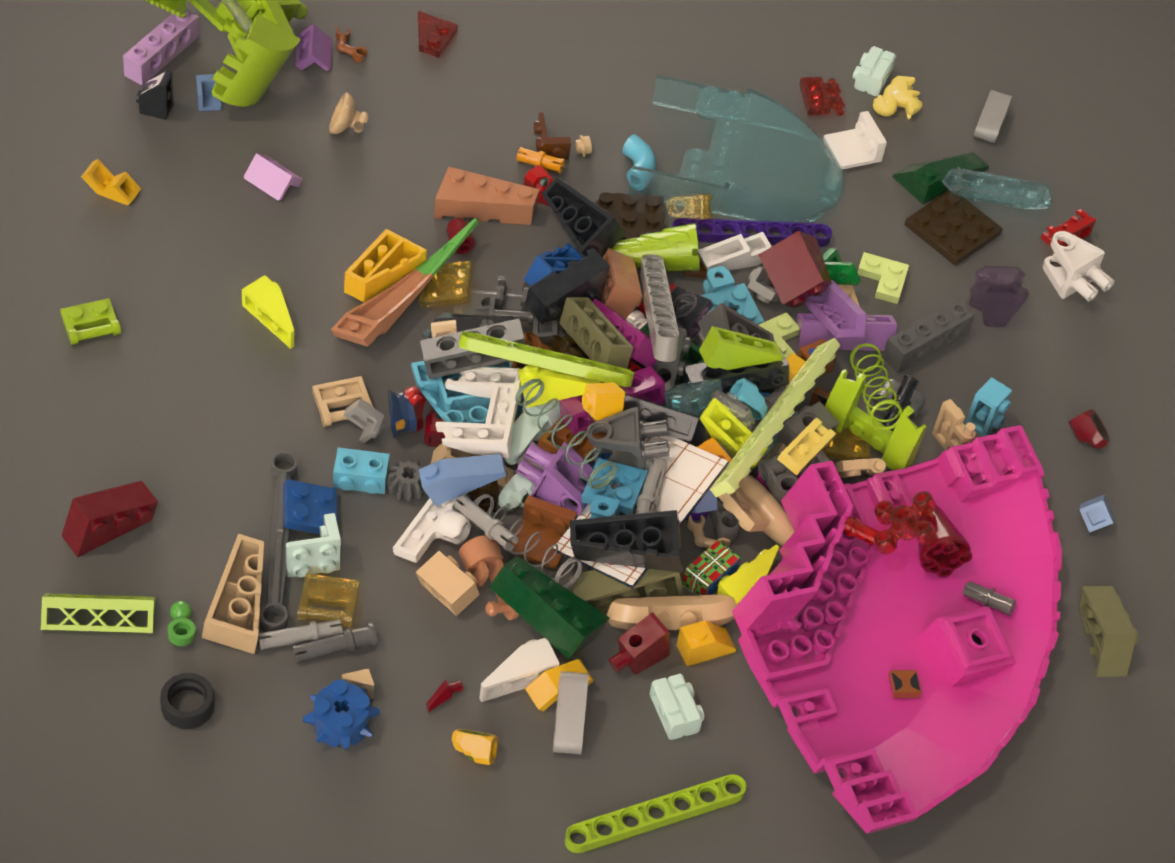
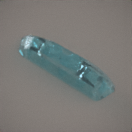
(998, 189)

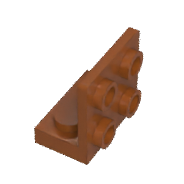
(550, 521)

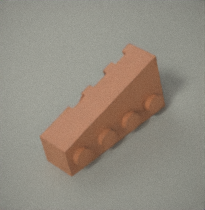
(484, 198)

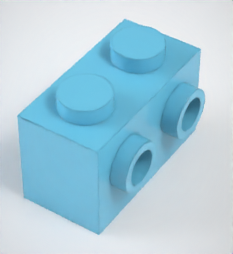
(989, 407)
(361, 470)

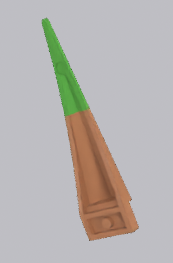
(381, 311)

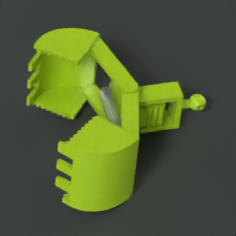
(260, 54)

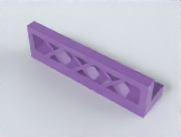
(838, 312)

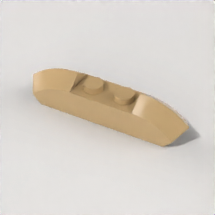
(672, 610)

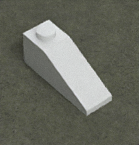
(519, 669)

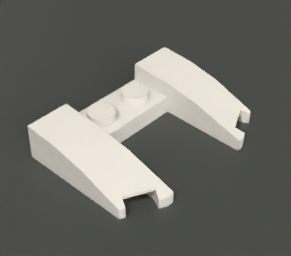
(496, 433)

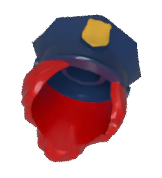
(406, 410)

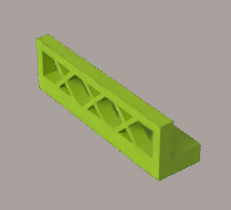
(102, 602)

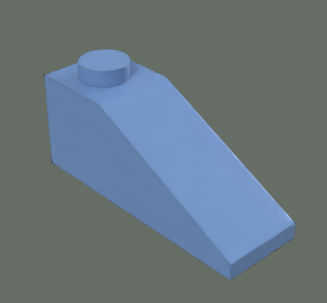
(458, 476)

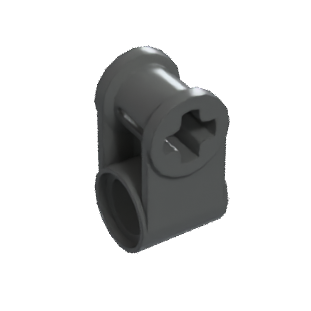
(724, 523)

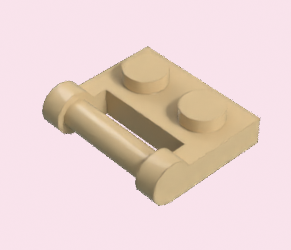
(337, 395)

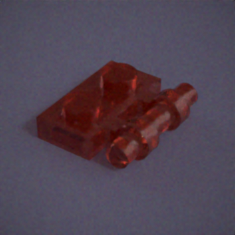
(815, 96)

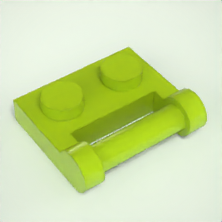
(90, 320)

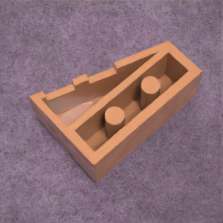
(622, 285)

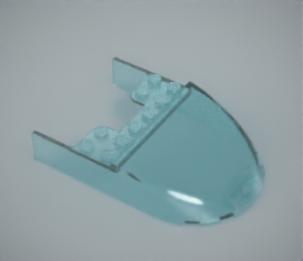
(759, 160)

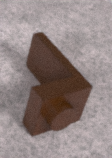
(553, 146)

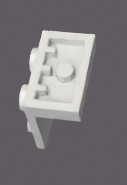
(857, 146)

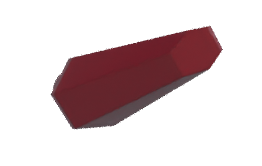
(443, 694)

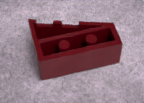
(107, 515)

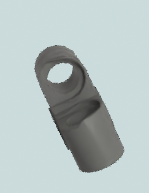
(777, 475)

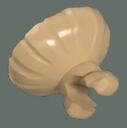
(347, 116)

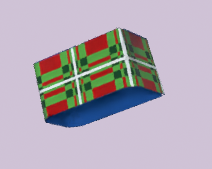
(709, 568)

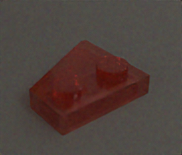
(434, 34)

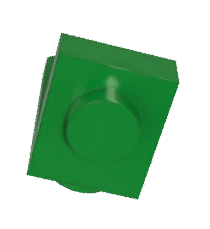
(840, 272)

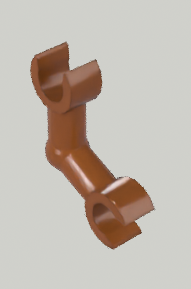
(342, 47)

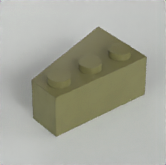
(1109, 629)

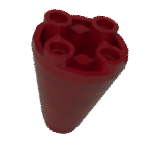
(948, 550)

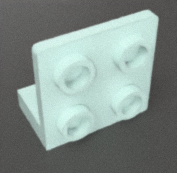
(315, 554)

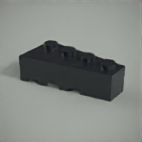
(583, 219)
(630, 540)

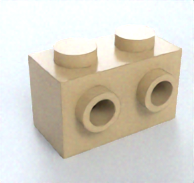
(448, 583)

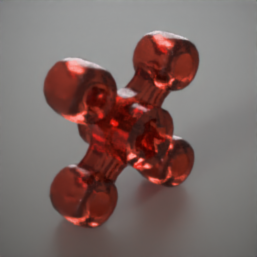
(905, 522)

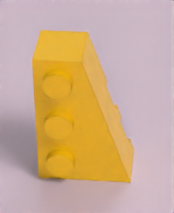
(382, 265)

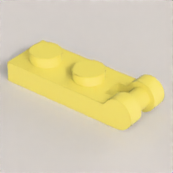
(806, 446)

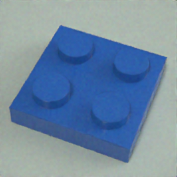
(306, 505)

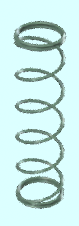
(611, 473)

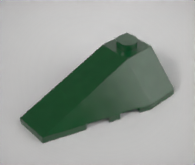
(925, 178)

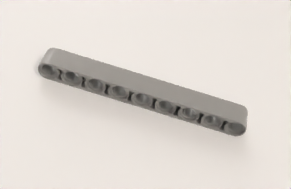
(659, 308)

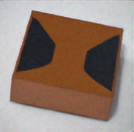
(904, 684)

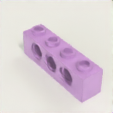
(160, 47)

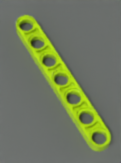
(545, 359)
(648, 823)

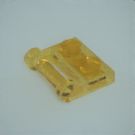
(331, 592)

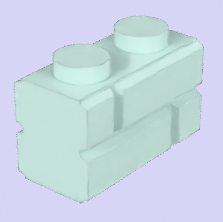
(874, 70)
(676, 706)

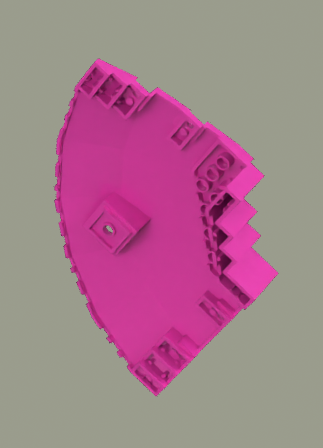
(846, 615)

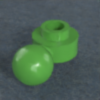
(181, 630)

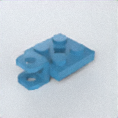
(609, 501)

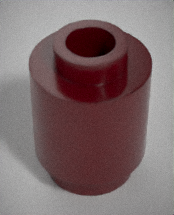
(454, 228)

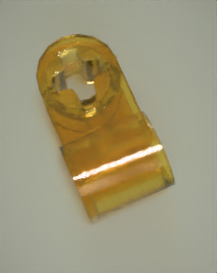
(695, 206)

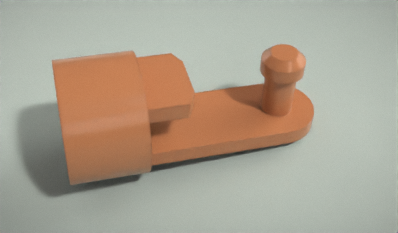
(484, 560)

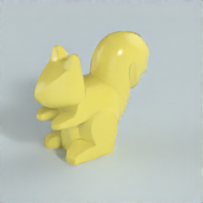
(896, 95)

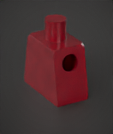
(642, 646)

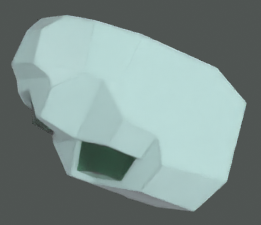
(515, 493)

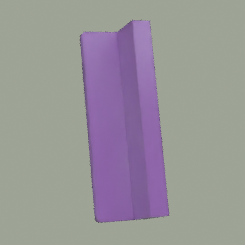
(877, 331)

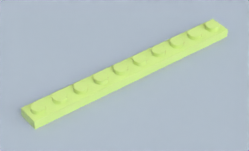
(773, 421)

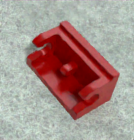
(1075, 226)

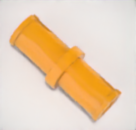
(541, 159)

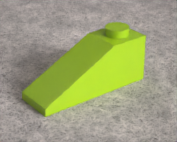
(737, 350)

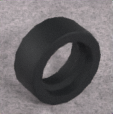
(187, 719)

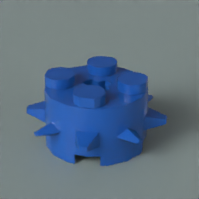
(341, 714)

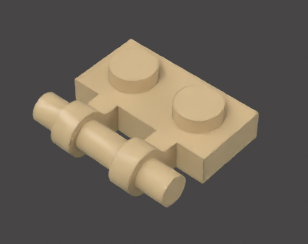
(951, 426)
(853, 468)

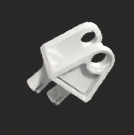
(1078, 268)

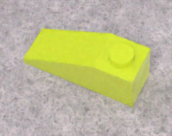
(268, 305)
(556, 384)
(726, 428)

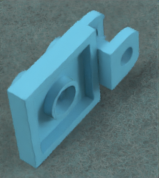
(725, 292)

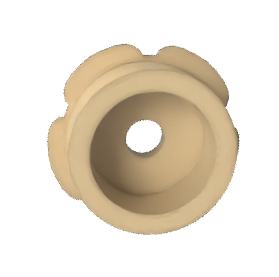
(583, 145)

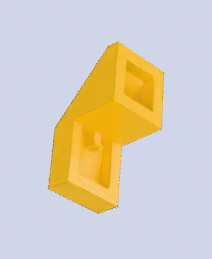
(104, 183)
(545, 688)

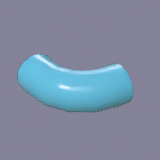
(639, 153)

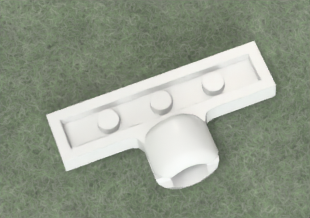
(431, 524)

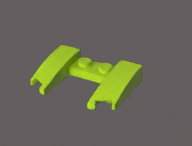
(897, 446)

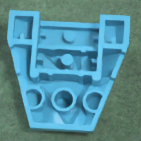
(449, 404)

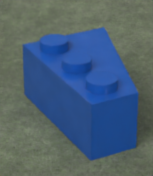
(551, 261)

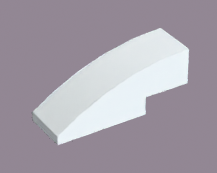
(735, 252)

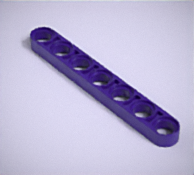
(786, 229)

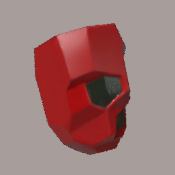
(540, 179)

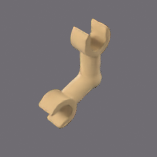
(700, 539)

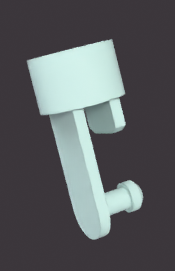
(526, 429)

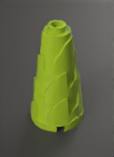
(675, 245)

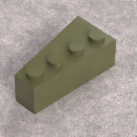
(602, 591)

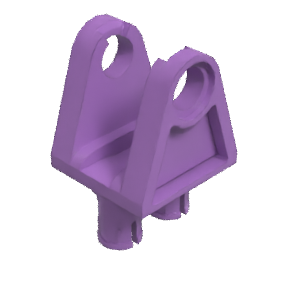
(558, 478)

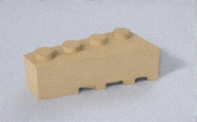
(236, 604)

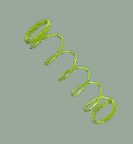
(889, 401)

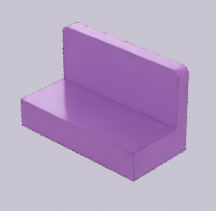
(313, 47)

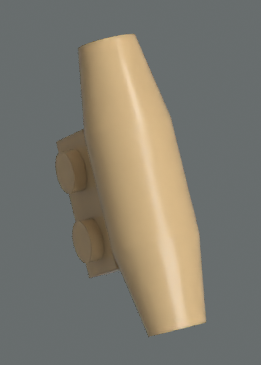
(758, 510)

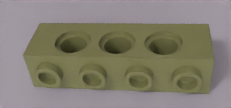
(595, 332)

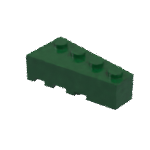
(548, 606)

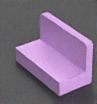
(271, 176)

